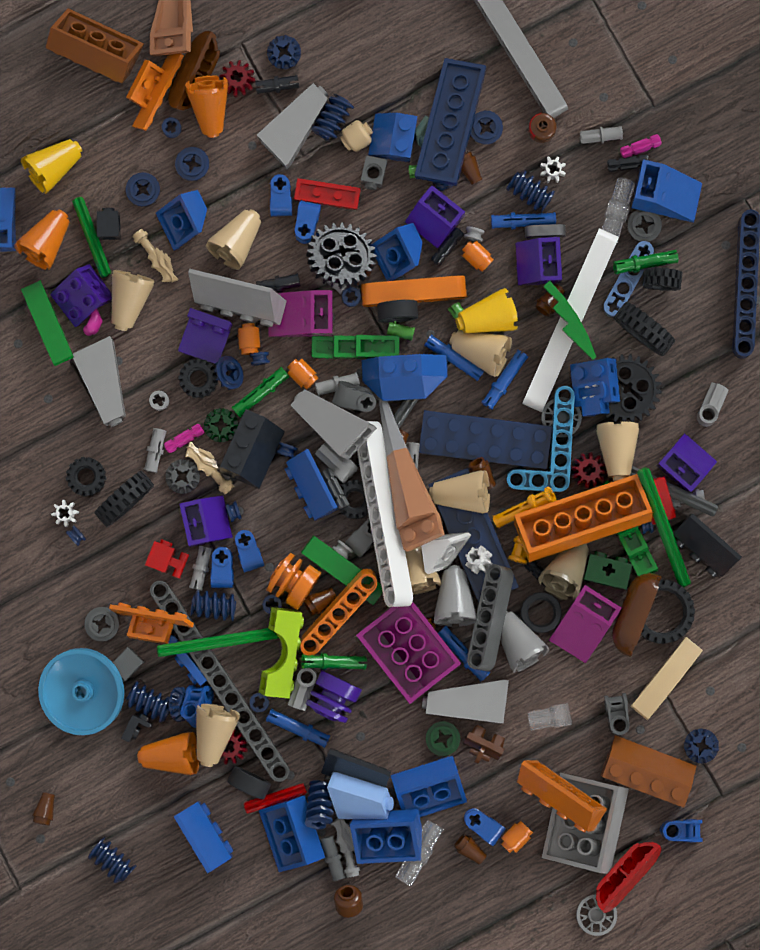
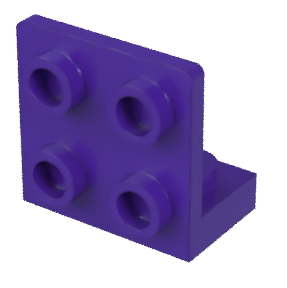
(81, 294)
(205, 336)

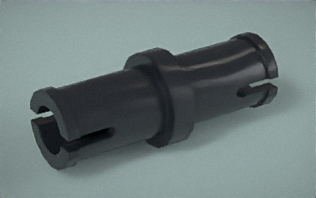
(277, 84)
(281, 283)

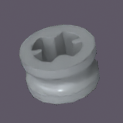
(474, 234)
(156, 406)
(342, 549)

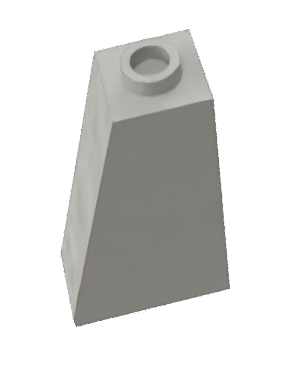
(293, 125)
(101, 376)
(335, 425)
(474, 702)

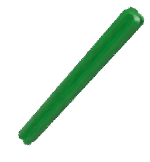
(664, 527)
(216, 642)

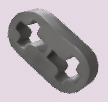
(545, 231)

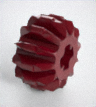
(243, 73)
(582, 465)
(237, 746)

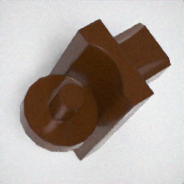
(482, 748)

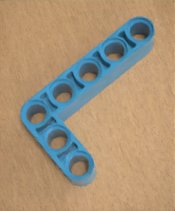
(556, 449)

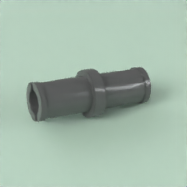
(332, 858)

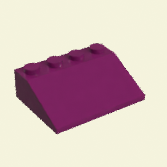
(408, 650)

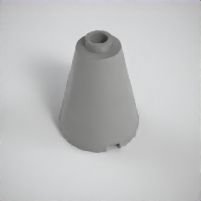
(454, 599)
(520, 643)

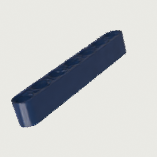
(750, 274)

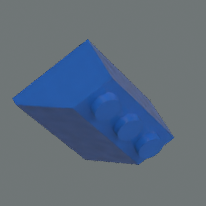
(310, 485)
(429, 787)
(204, 836)
(289, 837)
(388, 839)

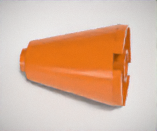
(208, 102)
(44, 239)
(171, 754)

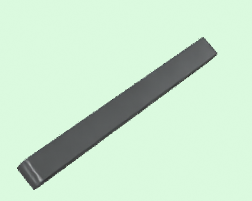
(229, 686)

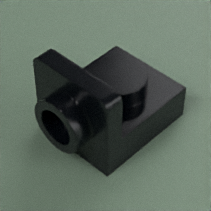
(133, 729)

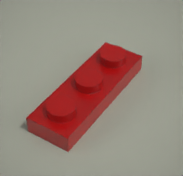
(327, 194)

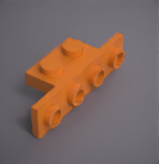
(151, 87)
(150, 625)

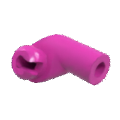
(93, 324)

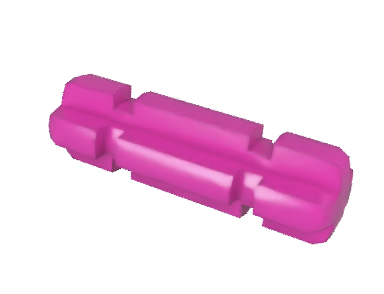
(640, 146)
(184, 438)

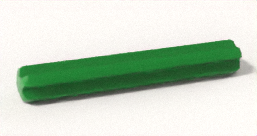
(91, 237)

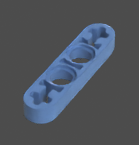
(626, 278)

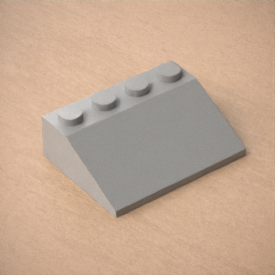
(236, 298)
(588, 849)

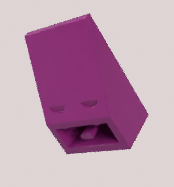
(306, 315)
(585, 624)

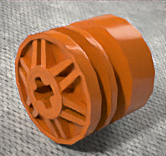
(293, 581)

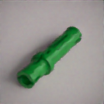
(638, 263)
(257, 394)
(334, 662)

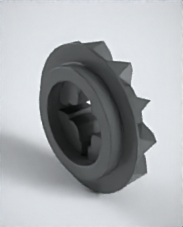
(639, 233)
(192, 477)
(92, 628)

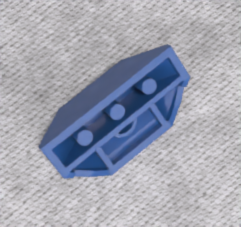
(404, 375)

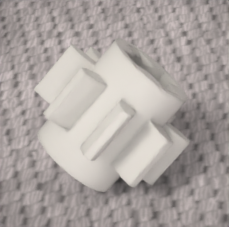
(550, 163)
(71, 512)
(478, 559)

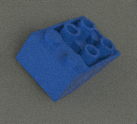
(666, 192)
(7, 220)

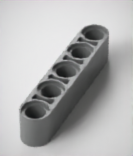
(488, 608)

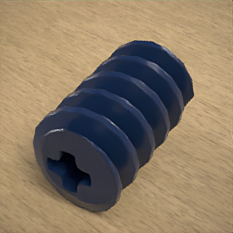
(332, 117)
(530, 190)
(213, 605)
(148, 702)
(318, 805)
(111, 861)

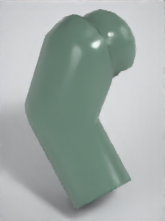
(420, 130)

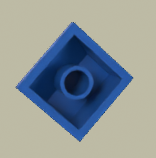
(393, 136)

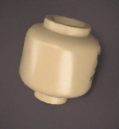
(356, 136)

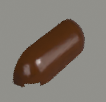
(195, 64)
(635, 612)

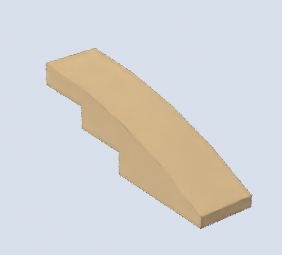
(666, 678)

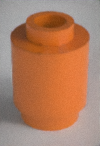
(477, 255)
(248, 339)
(302, 373)
(516, 837)

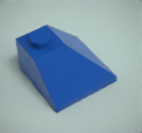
(183, 218)
(398, 251)

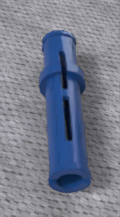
(522, 220)
(453, 357)
(500, 386)
(460, 651)
(298, 728)

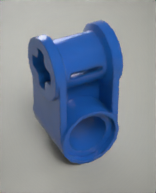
(280, 199)
(307, 218)
(249, 555)
(222, 573)
(193, 697)
(486, 828)
(686, 830)

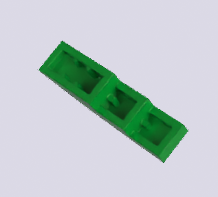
(47, 323)
(574, 327)
(354, 346)
(637, 551)
(337, 565)

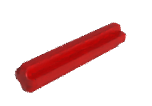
(275, 798)

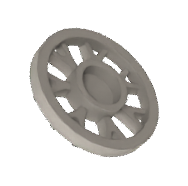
(562, 416)
(595, 916)

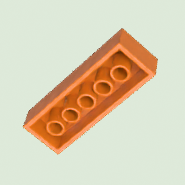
(583, 518)

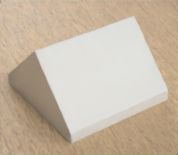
(442, 551)

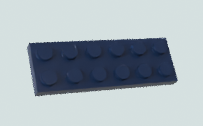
(450, 122)
(485, 437)
(481, 533)

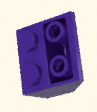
(435, 216)
(539, 261)
(686, 463)
(205, 520)

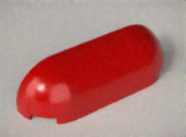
(626, 874)

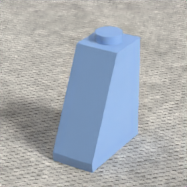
(358, 798)

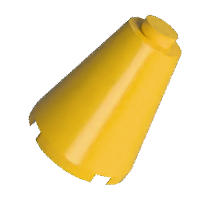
(51, 164)
(490, 314)

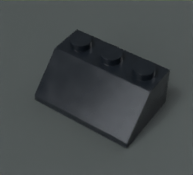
(252, 449)
(705, 546)
(352, 766)

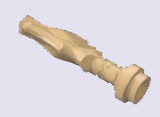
(160, 260)
(206, 462)

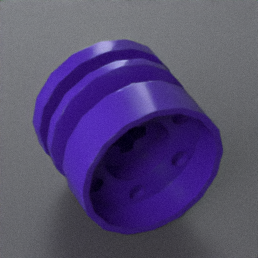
(333, 697)

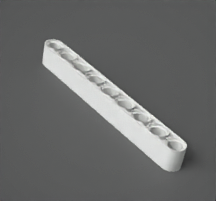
(579, 300)
(386, 537)

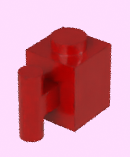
(162, 558)

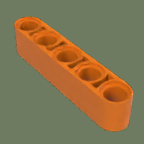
(414, 289)
(335, 622)

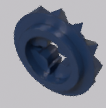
(285, 61)
(496, 127)
(187, 155)
(142, 179)
(235, 378)
(175, 703)
(695, 737)

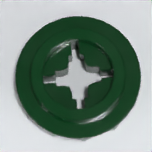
(227, 432)
(452, 742)

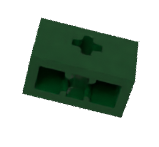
(617, 579)

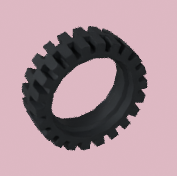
(644, 329)
(124, 499)
(686, 622)

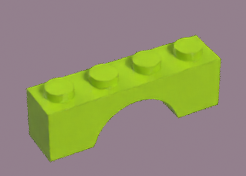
(278, 679)

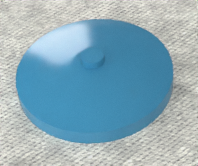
(81, 691)

